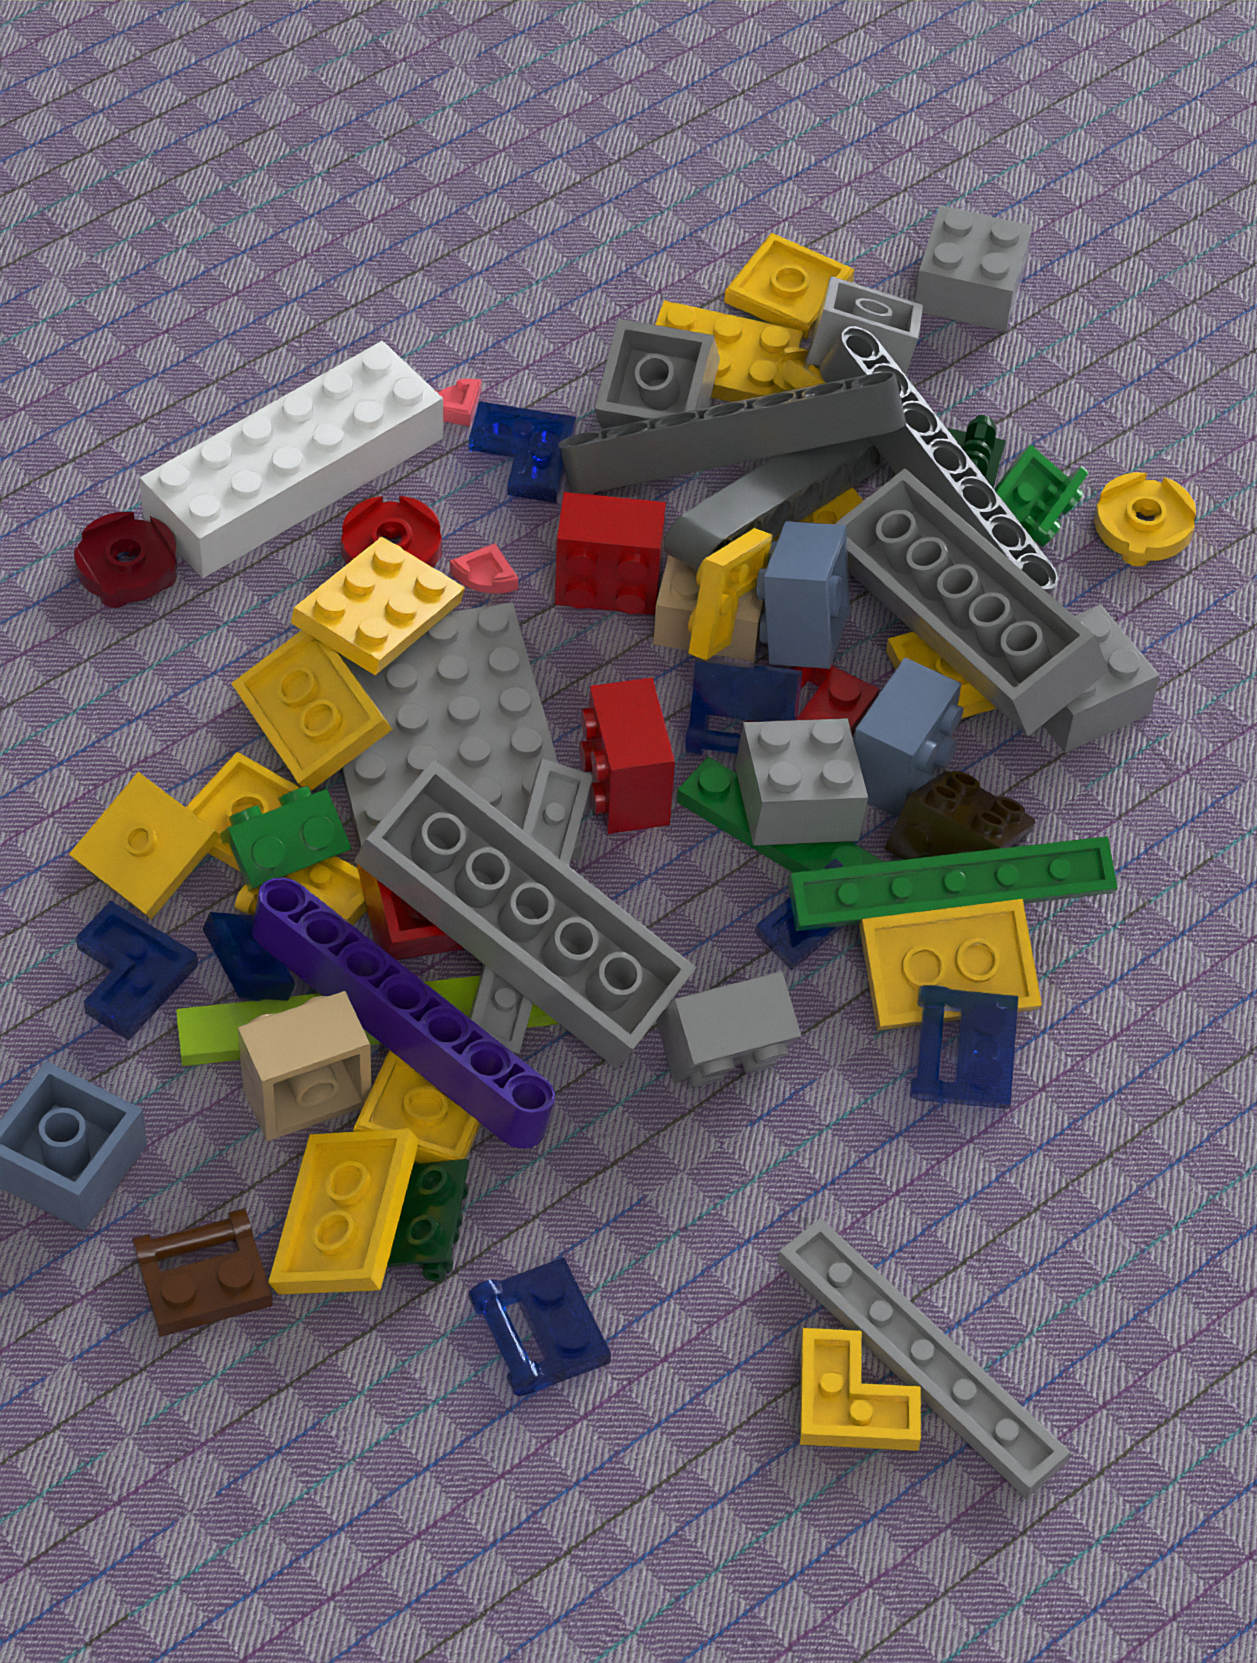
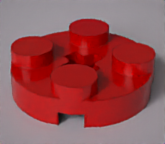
(406, 518)

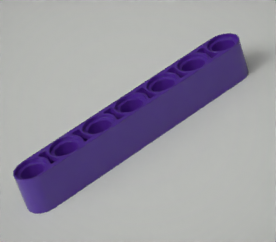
(404, 1013)

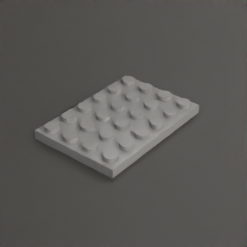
(459, 700)

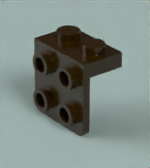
(955, 818)

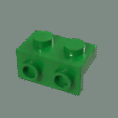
(1039, 493)
(285, 838)

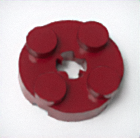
(126, 581)

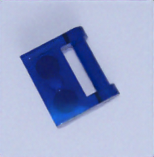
(738, 693)
(983, 1047)
(556, 1319)

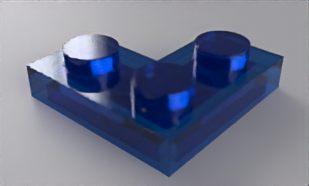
(528, 438)
(143, 964)

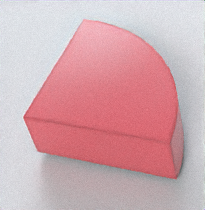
(461, 401)
(485, 571)

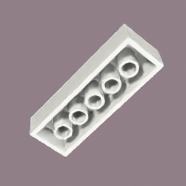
(293, 458)

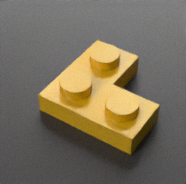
(722, 582)
(843, 1410)

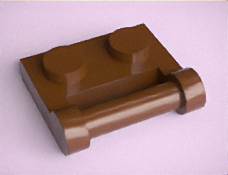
(207, 1288)

